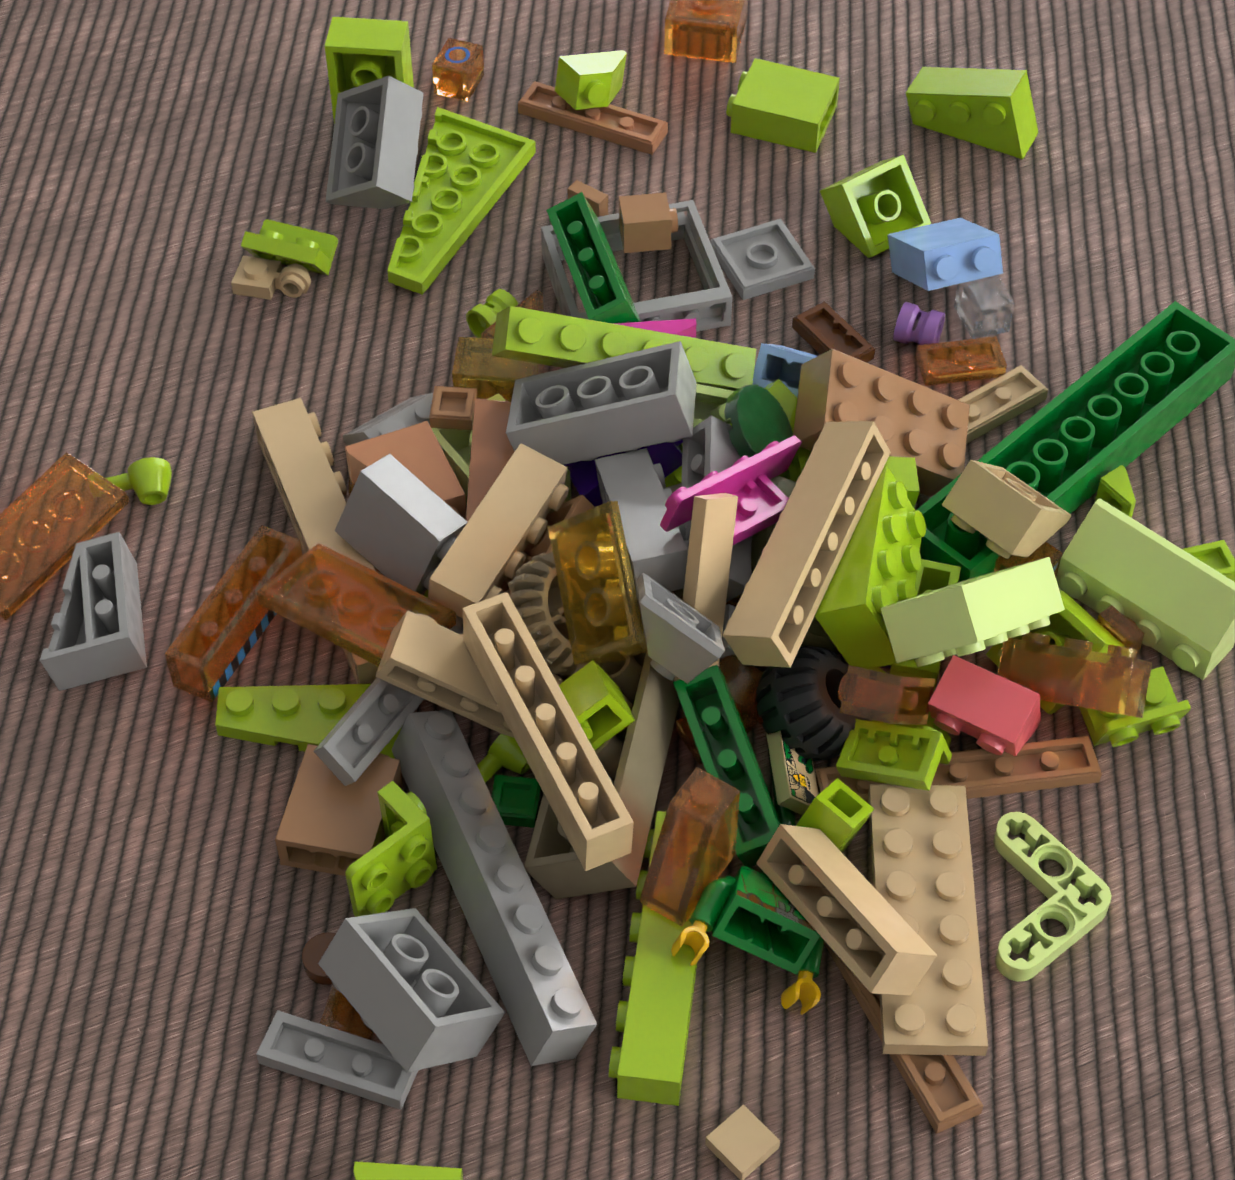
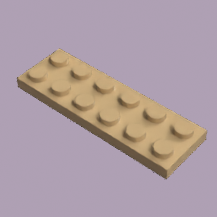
(928, 878)

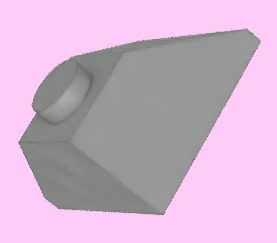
(676, 634)

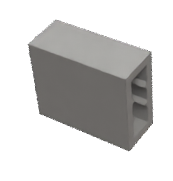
(398, 523)

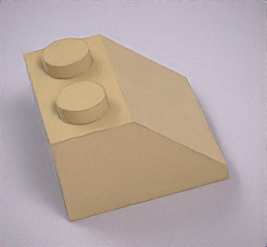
(1003, 510)

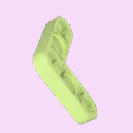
(1061, 903)

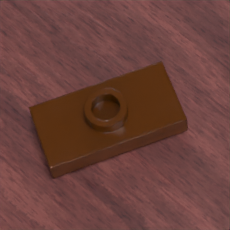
(828, 330)

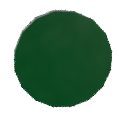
(755, 420)

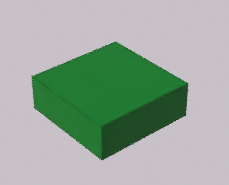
(517, 800)

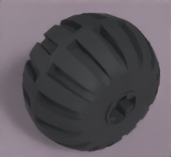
(806, 703)

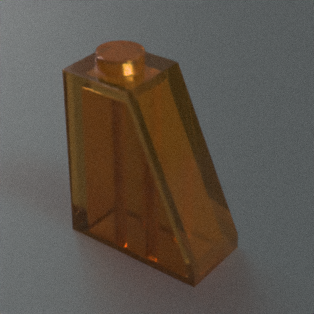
(692, 845)

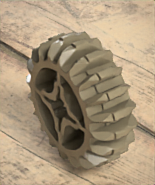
(540, 607)

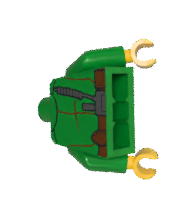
(763, 922)

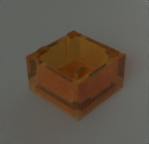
(705, 28)

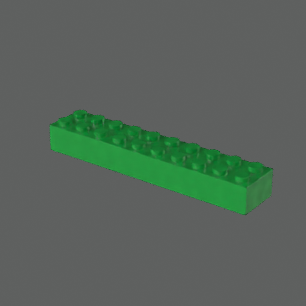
(1096, 425)

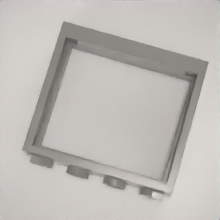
(709, 306)

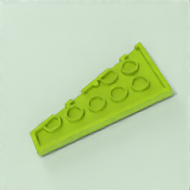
(454, 189)

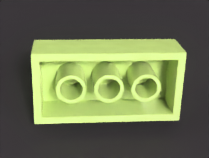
(973, 613)

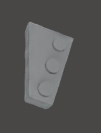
(100, 617)

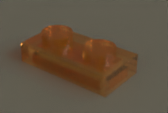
(960, 361)

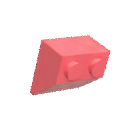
(985, 707)

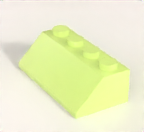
(1163, 589)

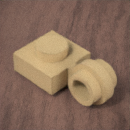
(262, 277)

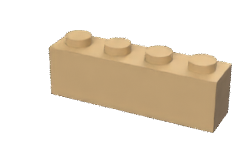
(500, 531)
(440, 669)
(846, 910)

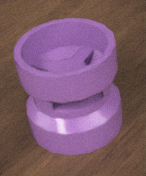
(918, 325)

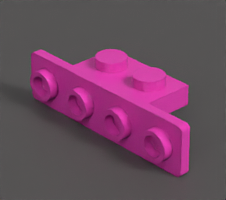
(747, 478)

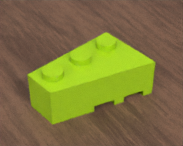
(976, 106)

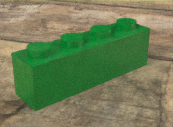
(591, 262)
(730, 758)

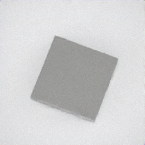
(762, 259)

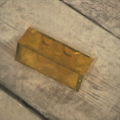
(597, 586)

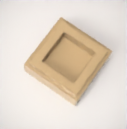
(742, 1142)

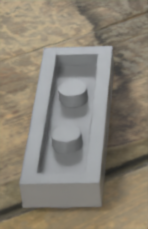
(335, 1059)

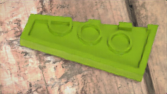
(286, 713)

